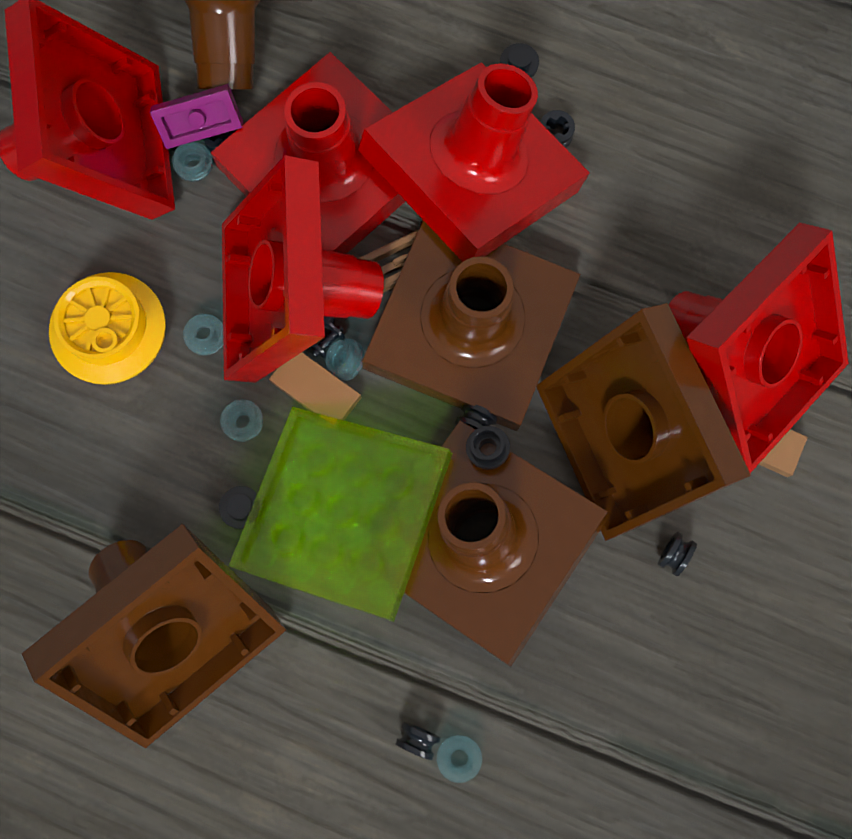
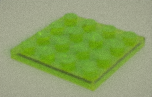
(342, 512)

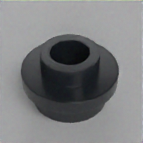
(486, 435)

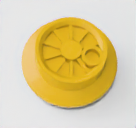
(107, 328)

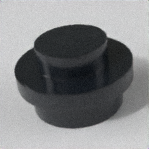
(521, 56)
(236, 506)

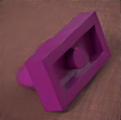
(196, 116)

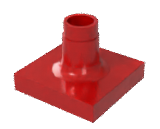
(84, 112)
(321, 122)
(474, 159)
(281, 278)
(770, 339)

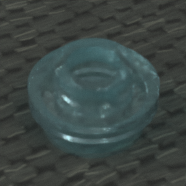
(187, 153)
(212, 342)
(345, 359)
(233, 411)
(453, 772)

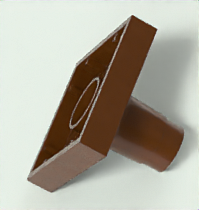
(224, 41)
(466, 354)
(641, 423)
(508, 581)
(153, 635)

